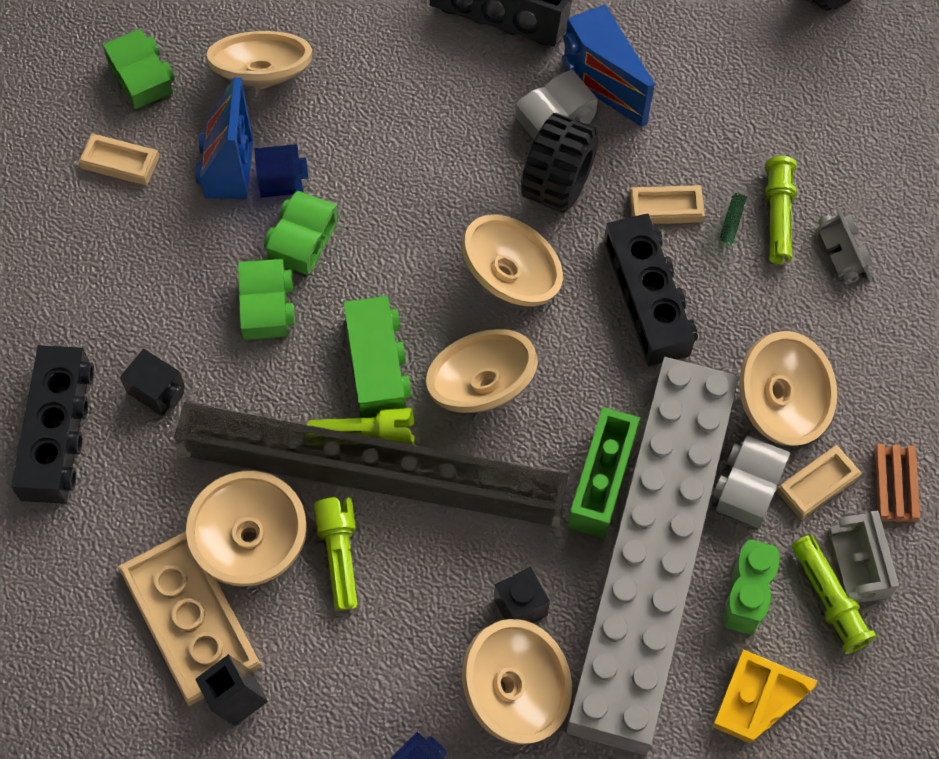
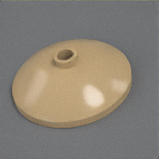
(259, 57)
(512, 260)
(482, 371)
(801, 384)
(239, 506)
(534, 680)

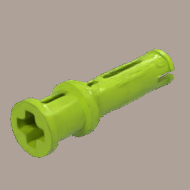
(780, 195)
(840, 609)

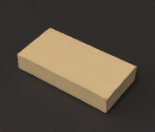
(119, 159)
(668, 203)
(818, 482)

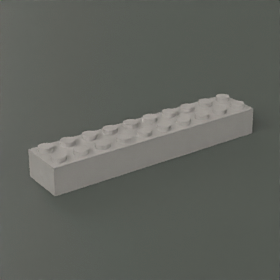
(653, 558)

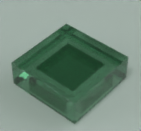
(733, 218)

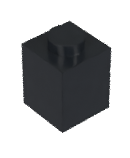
(153, 382)
(522, 597)
(231, 690)

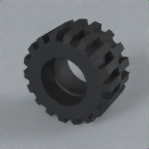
(559, 162)

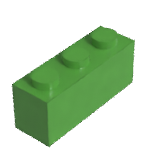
(376, 355)
(603, 473)

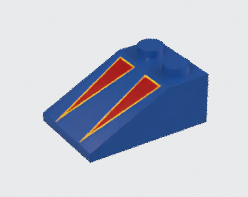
(608, 63)
(226, 147)

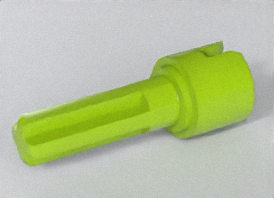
(387, 425)
(335, 526)

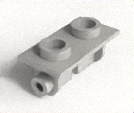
(839, 233)

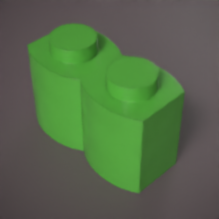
(138, 68)
(301, 232)
(264, 299)
(751, 587)

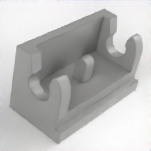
(863, 557)

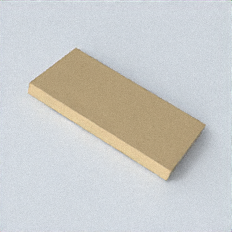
(185, 614)

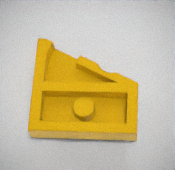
(759, 696)

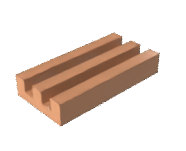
(896, 454)

